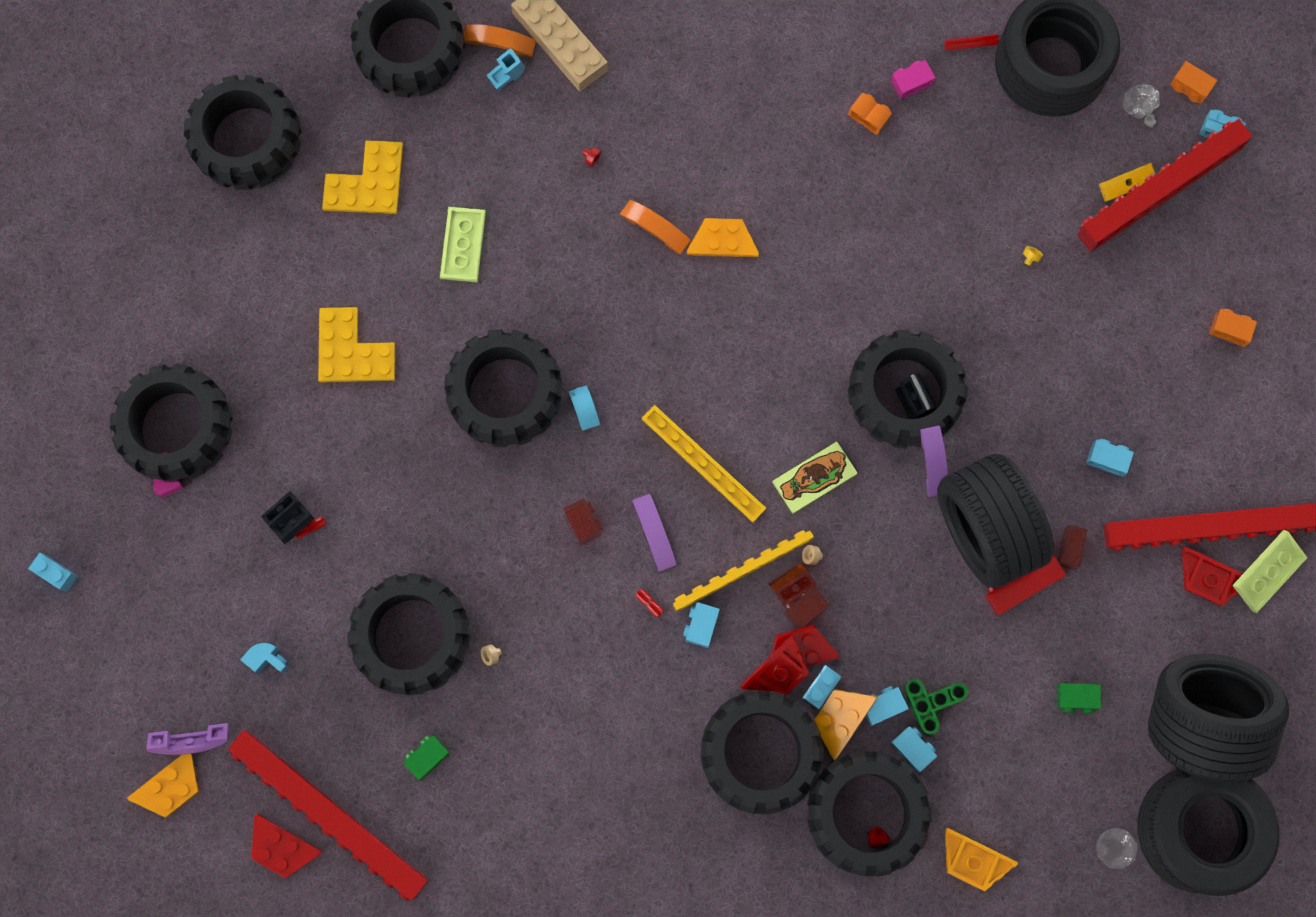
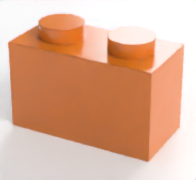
(1193, 82)
(1233, 327)

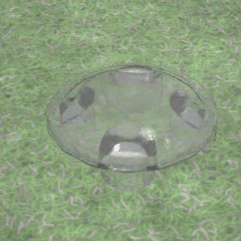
(1140, 100)
(1116, 848)

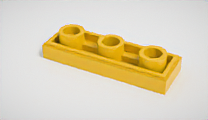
(1117, 186)

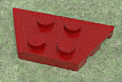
(1208, 577)
(811, 643)
(780, 671)
(280, 849)

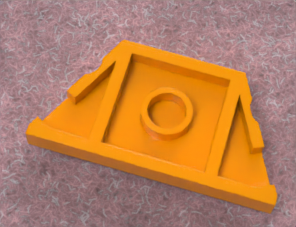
(723, 238)
(841, 718)
(169, 787)
(974, 861)

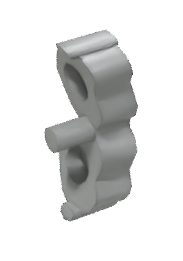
(1149, 120)

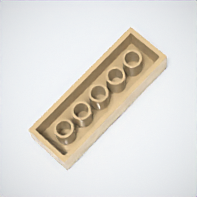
(561, 40)

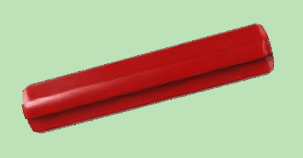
(971, 42)

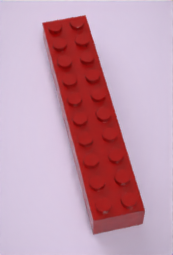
(1164, 185)

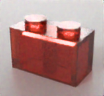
(582, 521)
(1072, 547)
(792, 584)
(806, 608)

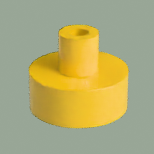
(1032, 255)

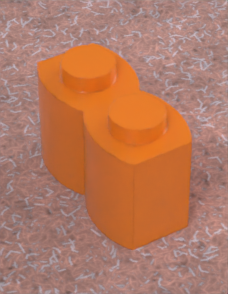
(870, 113)

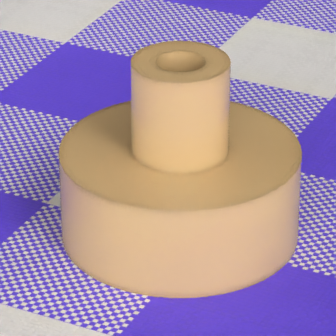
(811, 555)
(490, 654)

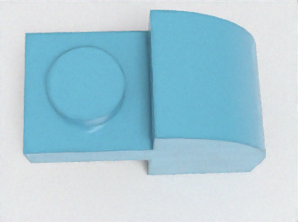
(509, 69)
(584, 408)
(262, 654)

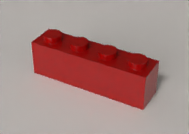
(1008, 596)

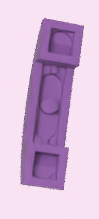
(934, 457)
(654, 532)
(187, 743)

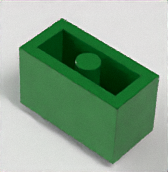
(1078, 697)
(426, 757)

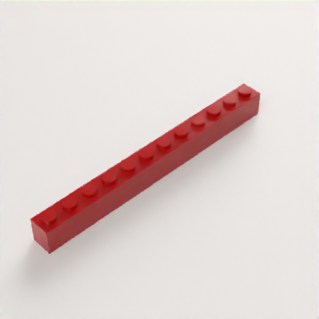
(1210, 526)
(328, 815)

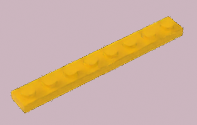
(703, 463)
(749, 566)

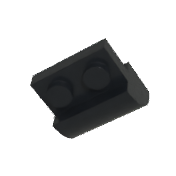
(915, 397)
(287, 517)

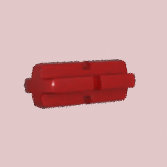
(312, 526)
(651, 605)

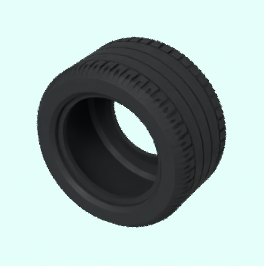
(1082, 25)
(996, 520)
(1218, 717)
(1170, 857)

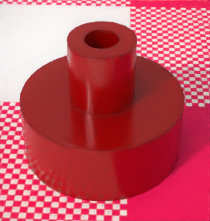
(591, 156)
(877, 837)

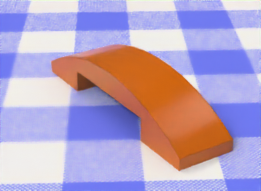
(499, 38)
(656, 226)

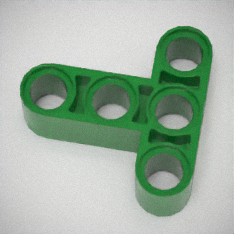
(931, 705)

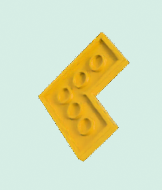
(373, 190)
(346, 359)

